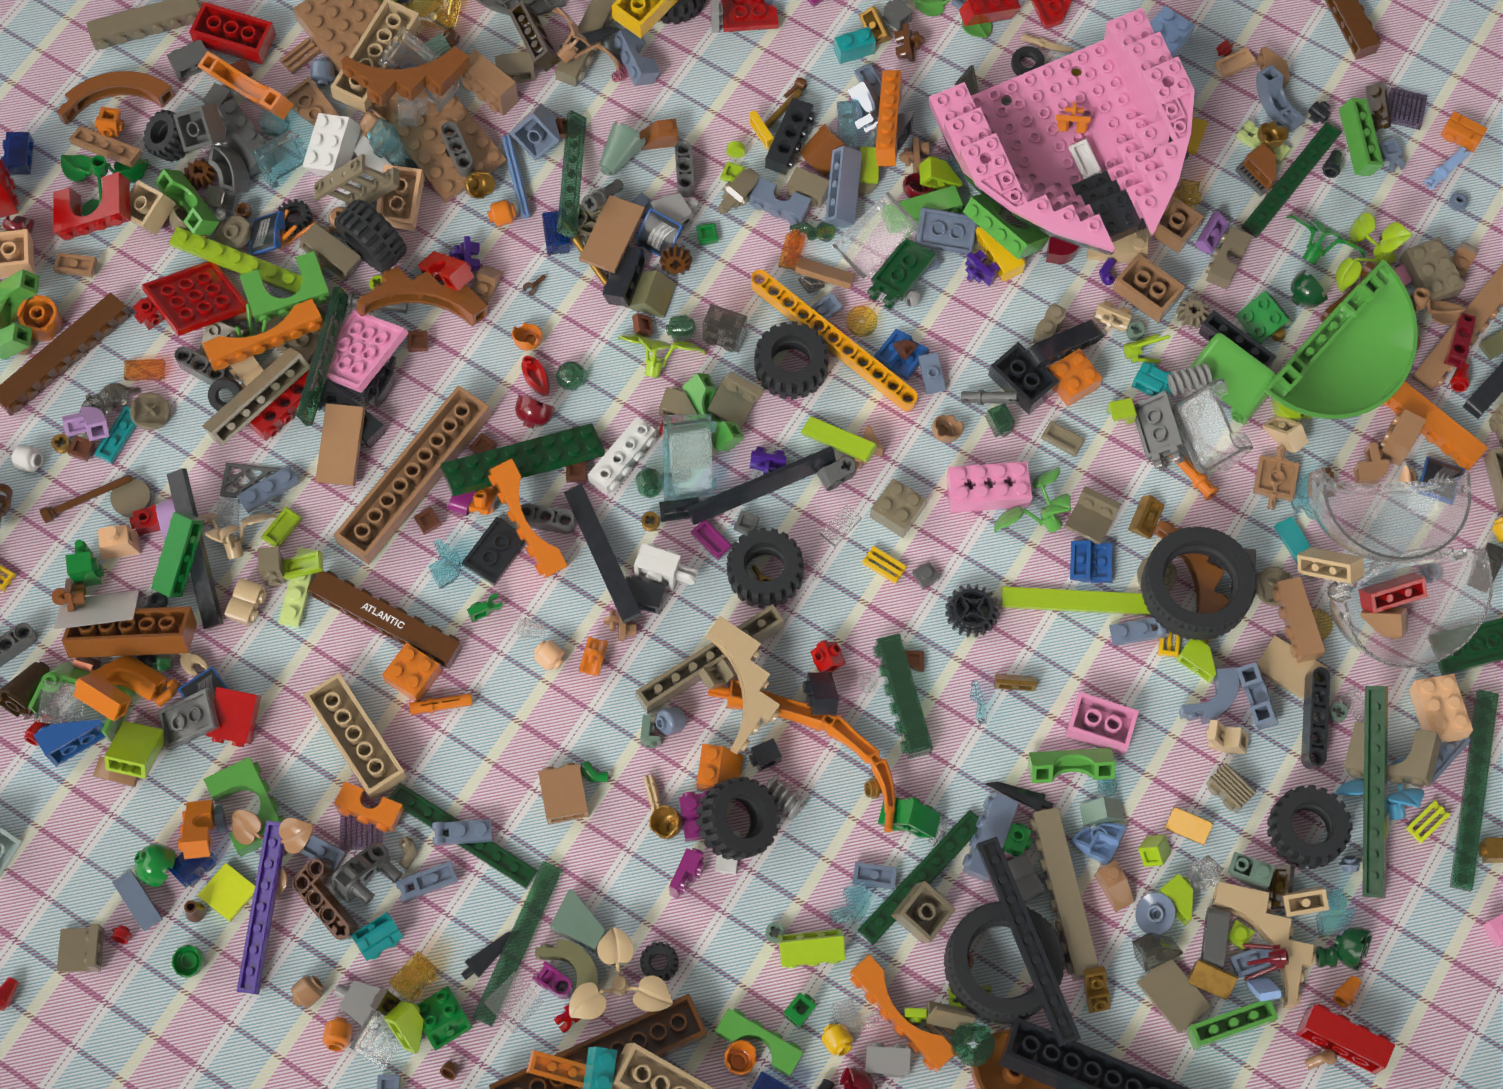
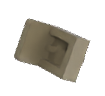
(717, 675)

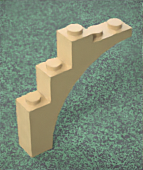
(740, 650)
(1252, 908)

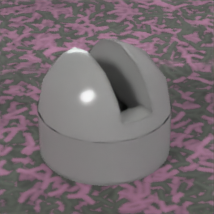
(912, 299)

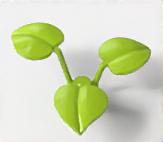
(1392, 238)
(654, 362)

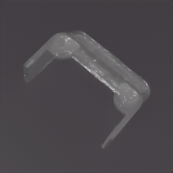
(409, 52)

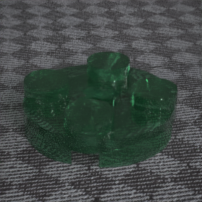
(973, 1033)

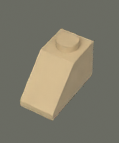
(1286, 433)
(1305, 901)

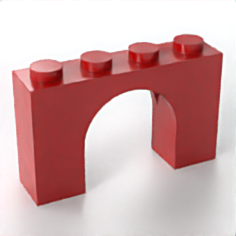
(111, 212)

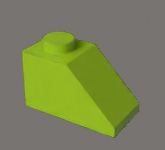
(937, 174)
(1198, 659)
(1181, 894)
(406, 1025)

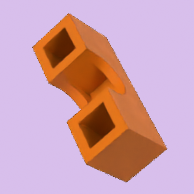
(384, 816)
(195, 832)

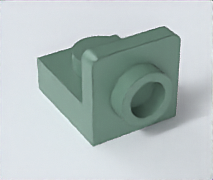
(646, 730)

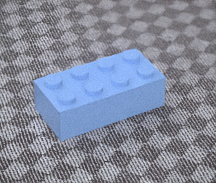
(1173, 28)

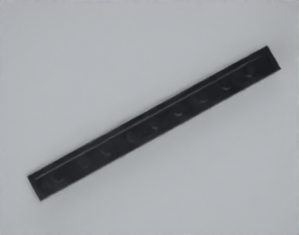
(1028, 942)

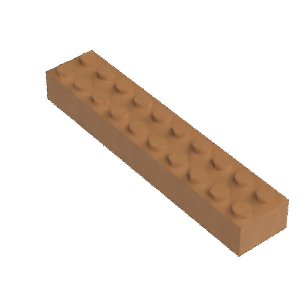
(412, 475)

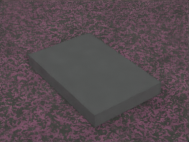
(188, 719)

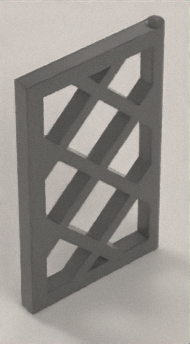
(244, 469)

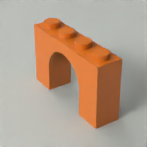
(99, 693)

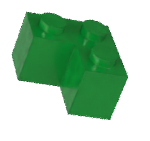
(913, 818)

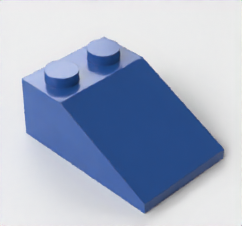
(68, 739)

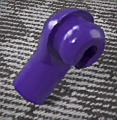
(1105, 272)

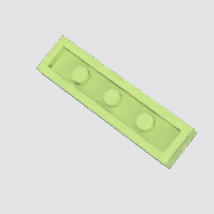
(295, 597)

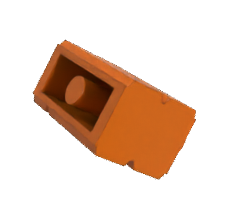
(1463, 132)

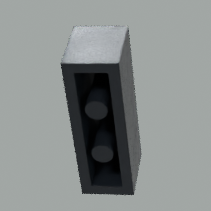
(623, 284)

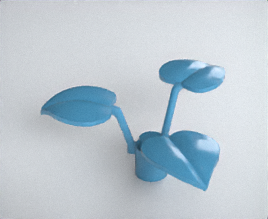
(1395, 800)

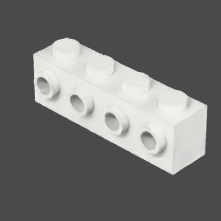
(622, 455)

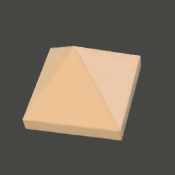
(1407, 475)

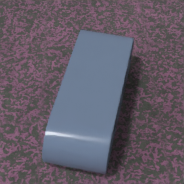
(137, 900)

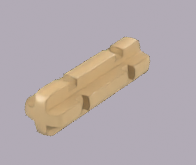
(652, 792)

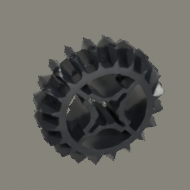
(962, 598)

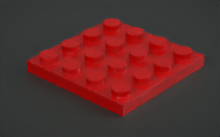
(195, 297)

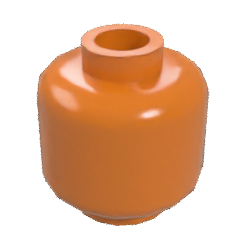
(502, 213)
(337, 1034)

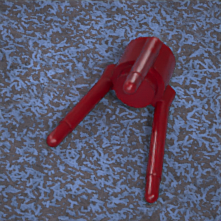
(1278, 956)

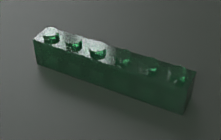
(903, 696)

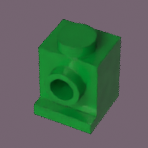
(800, 1000)

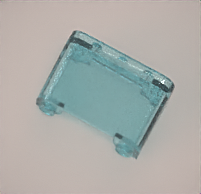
(687, 456)

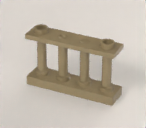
(351, 171)

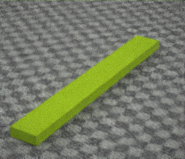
(1073, 600)

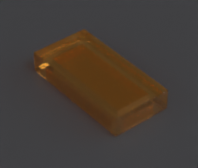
(144, 369)

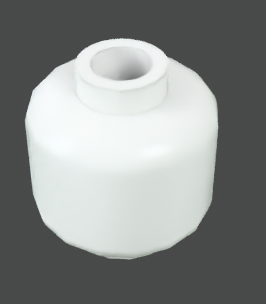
(27, 458)

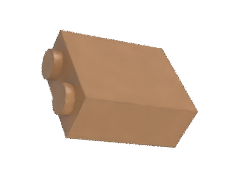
(563, 793)

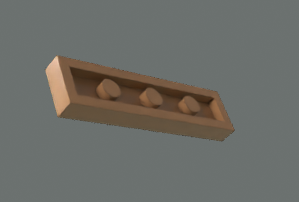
(105, 146)

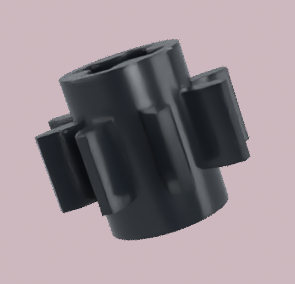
(1319, 112)

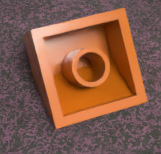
(717, 765)

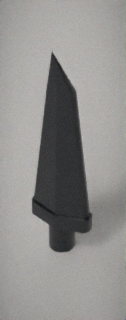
(594, 36)
(1027, 797)
(483, 959)

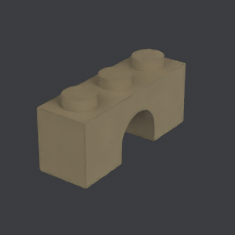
(1234, 244)

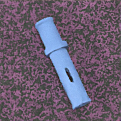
(1442, 171)

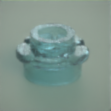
(1107, 790)

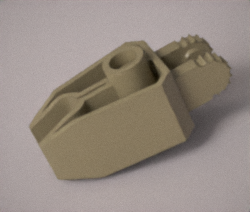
(738, 191)

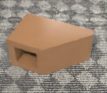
(1267, 58)

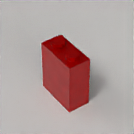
(236, 716)

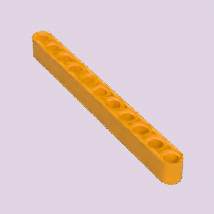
(836, 348)

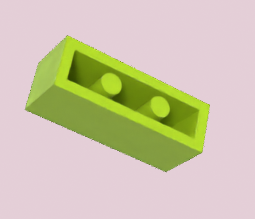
(811, 948)

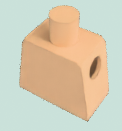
(116, 542)

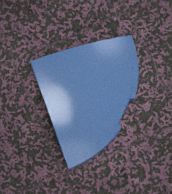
(1100, 842)

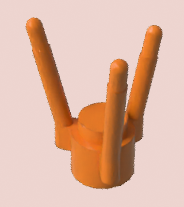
(285, 235)

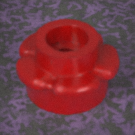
(1224, 48)
(121, 934)

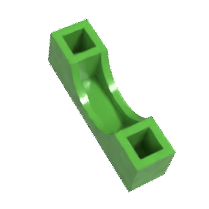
(177, 187)
(700, 391)
(1047, 765)
(736, 1027)

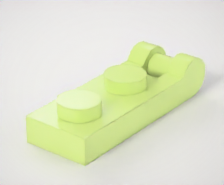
(1253, 142)

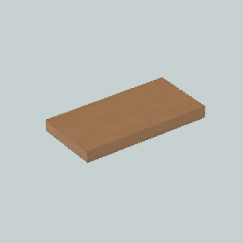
(612, 234)
(340, 444)

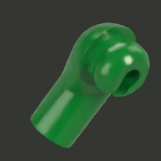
(591, 774)

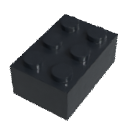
(1017, 373)

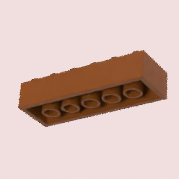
(148, 633)

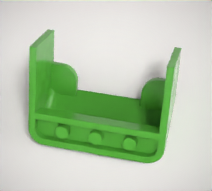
(68, 674)

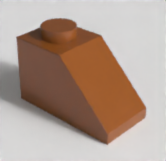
(660, 134)
(1262, 165)

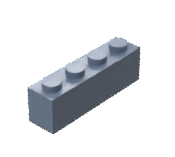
(843, 187)
(994, 822)

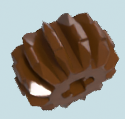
(200, 174)
(675, 259)

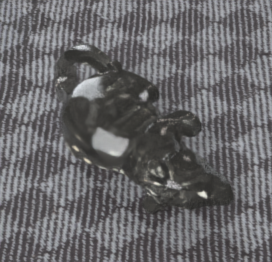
(111, 395)

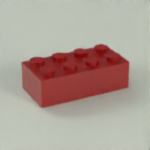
(233, 33)
(8, 200)
(1345, 1038)

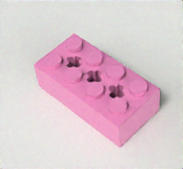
(982, 477)

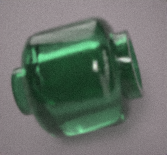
(681, 327)
(649, 482)

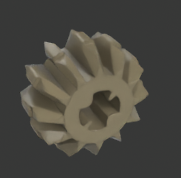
(1200, 312)

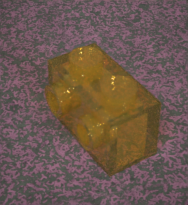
(414, 977)

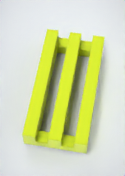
(1439, 810)

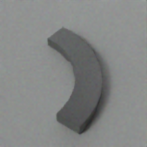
(540, 6)

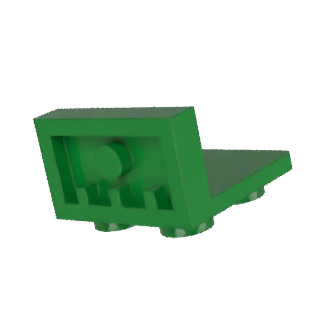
(1263, 317)
(443, 1018)

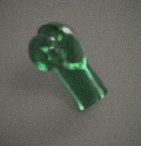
(807, 229)

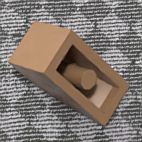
(1388, 623)
(1114, 885)

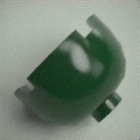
(1307, 291)
(1353, 946)

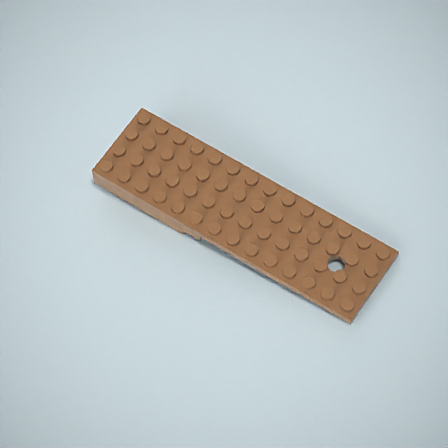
(336, 30)

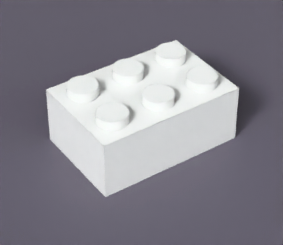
(331, 144)

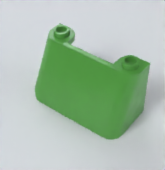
(1242, 374)

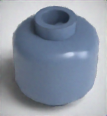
(322, 71)
(671, 720)

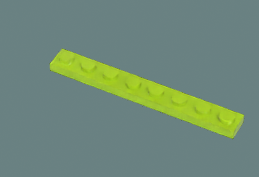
(235, 260)

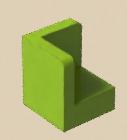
(1122, 410)
(1154, 850)

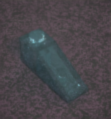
(845, 119)

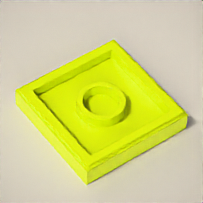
(227, 892)

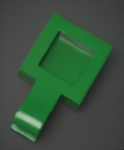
(480, 610)

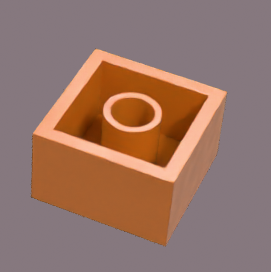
(1076, 377)
(412, 673)

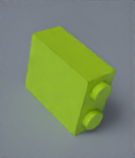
(134, 749)

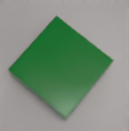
(707, 234)

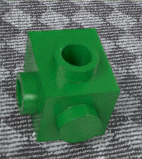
(1017, 839)

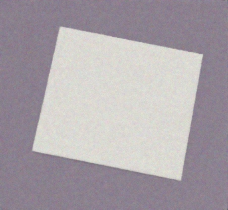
(98, 610)

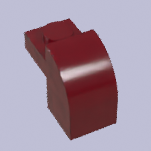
(1060, 251)

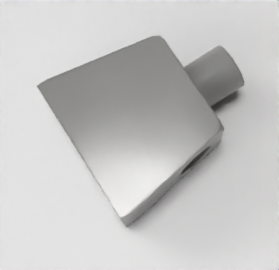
(676, 208)
(356, 1000)

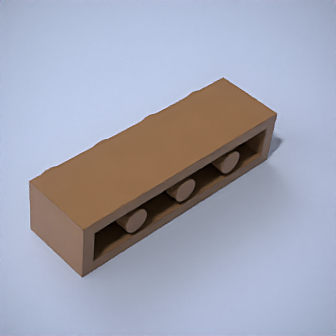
(1298, 619)

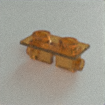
(791, 250)

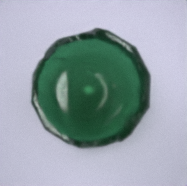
(571, 375)

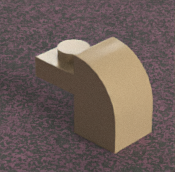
(1227, 739)

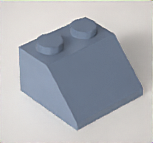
(536, 132)

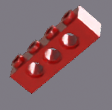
(269, 428)

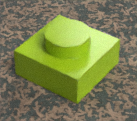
(1239, 934)
(915, 1015)

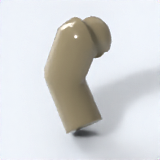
(409, 850)

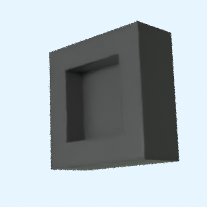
(746, 522)
(925, 575)

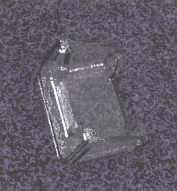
(876, 235)
(1208, 432)

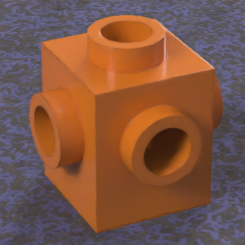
(109, 122)

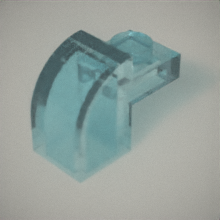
(1300, 498)
(448, 568)
(857, 905)
(1334, 921)

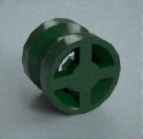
(1326, 956)

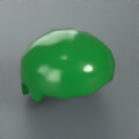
(188, 961)

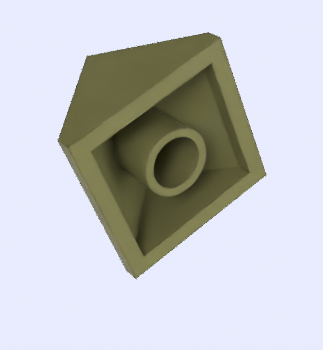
(653, 294)

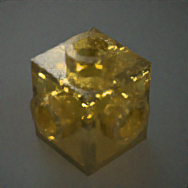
(1188, 192)

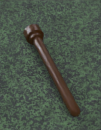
(49, 513)

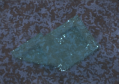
(976, 695)

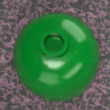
(153, 863)

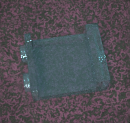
(280, 157)

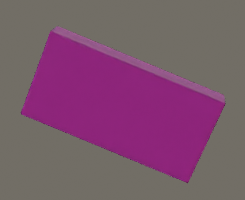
(711, 540)

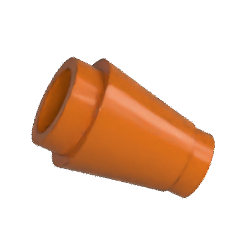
(1346, 993)

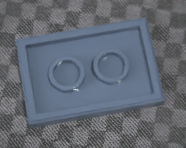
(945, 231)

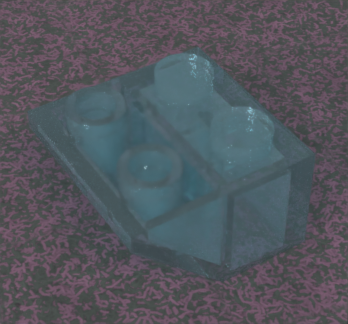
(387, 142)

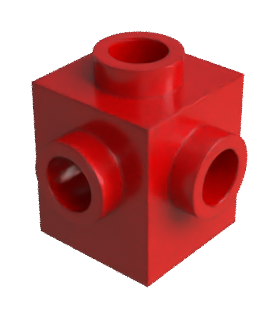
(147, 313)
(827, 656)

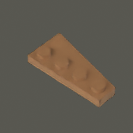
(309, 101)

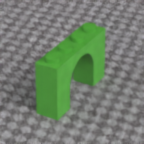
(1018, 241)
(13, 292)
(268, 307)
(244, 777)

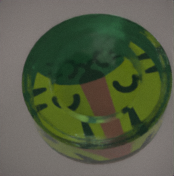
(825, 232)

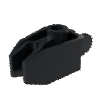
(381, 383)

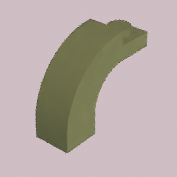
(573, 955)

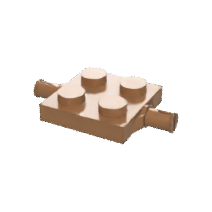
(1276, 478)

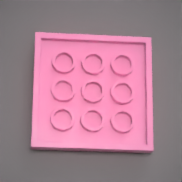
(363, 349)

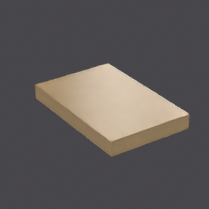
(1283, 668)

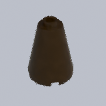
(19, 691)

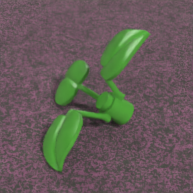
(935, 8)
(1048, 513)

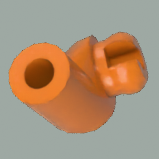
(168, 694)

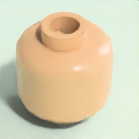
(549, 655)

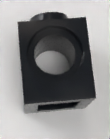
(765, 755)

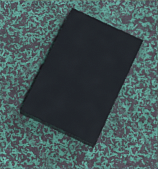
(494, 551)

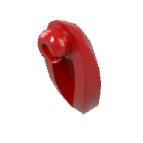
(535, 375)

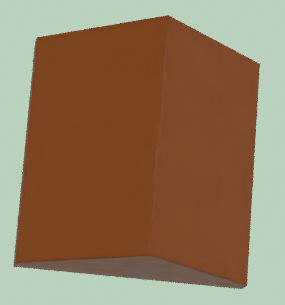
(819, 149)

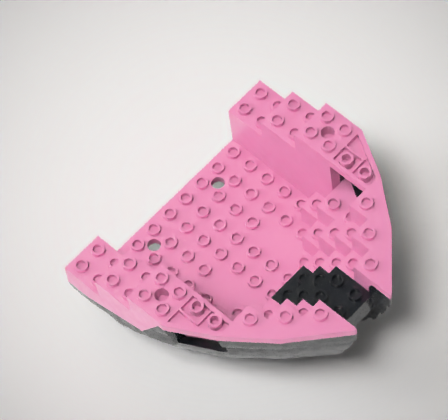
(1136, 131)

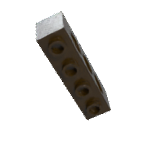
(534, 36)

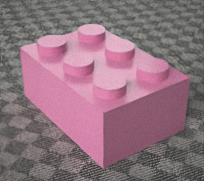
(1101, 723)

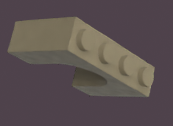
(1415, 769)

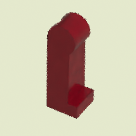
(1460, 341)

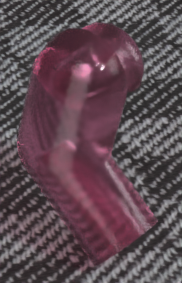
(620, 74)

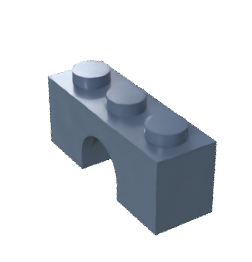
(640, 69)
(793, 210)
(1258, 696)

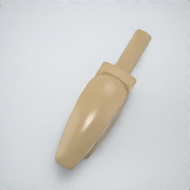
(189, 660)

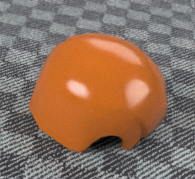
(527, 336)
(740, 1057)

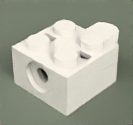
(662, 566)

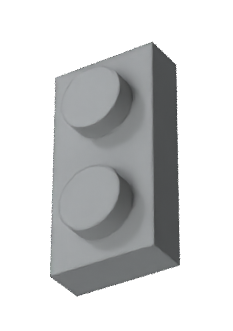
(716, 15)

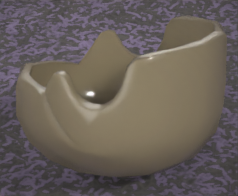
(177, 217)

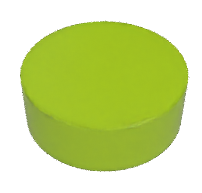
(735, 149)

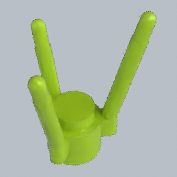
(1133, 349)

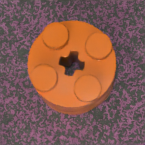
(40, 316)

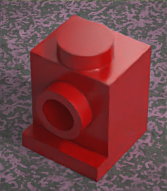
(148, 525)

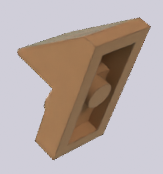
(1464, 257)
(487, 283)
(870, 436)

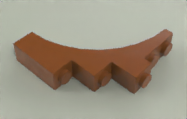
(409, 82)
(423, 289)
(1204, 576)

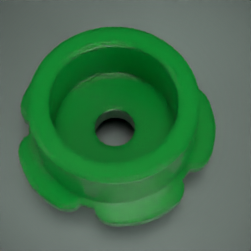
(163, 663)

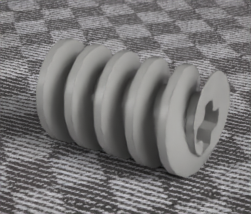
(1189, 378)
(784, 798)

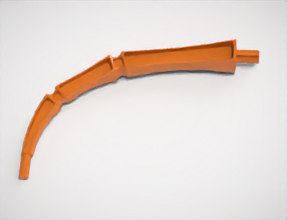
(836, 728)

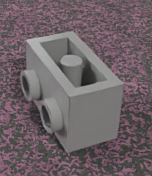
(887, 1061)

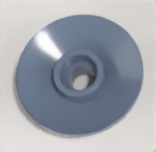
(1147, 910)

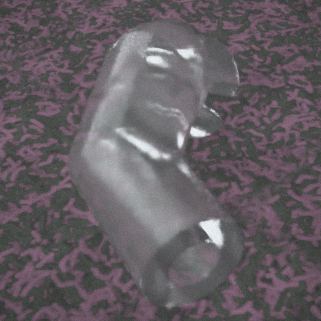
(940, 832)

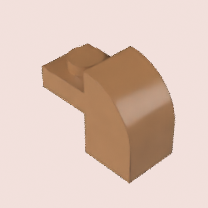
(1372, 470)

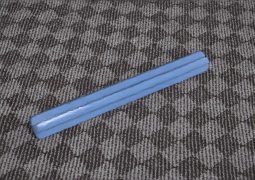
(516, 176)

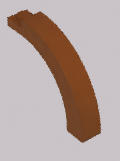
(111, 85)

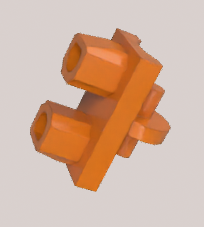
(1082, 121)
(484, 500)
(593, 656)

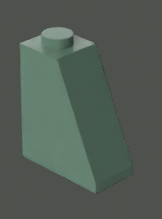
(577, 923)

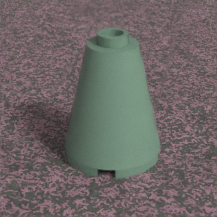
(620, 148)

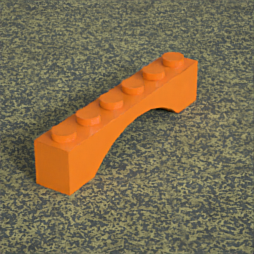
(245, 86)
(888, 118)
(226, 350)
(507, 480)
(932, 1047)

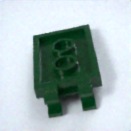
(900, 272)

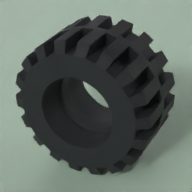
(163, 137)

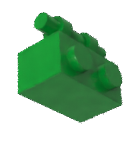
(83, 565)

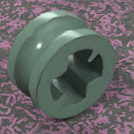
(1135, 324)
(1343, 709)
(768, 932)

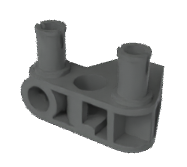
(354, 875)

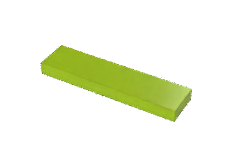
(839, 439)

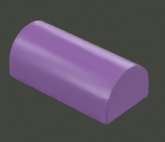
(1212, 233)

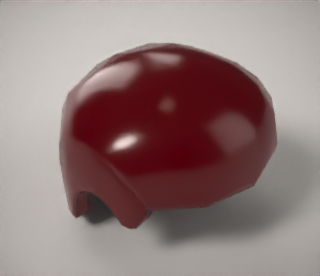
(912, 186)
(18, 223)

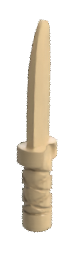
(1046, 44)

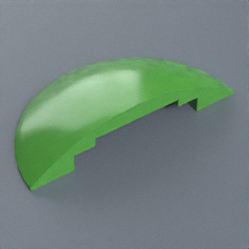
(1354, 354)

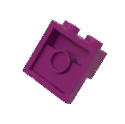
(688, 807)
(688, 870)

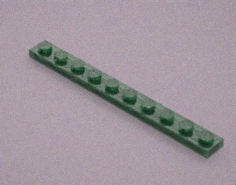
(1474, 791)

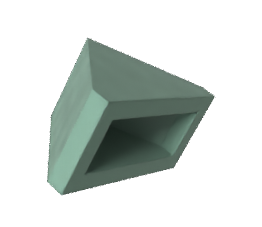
(1102, 811)

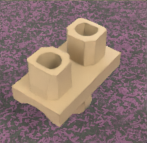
(1112, 317)

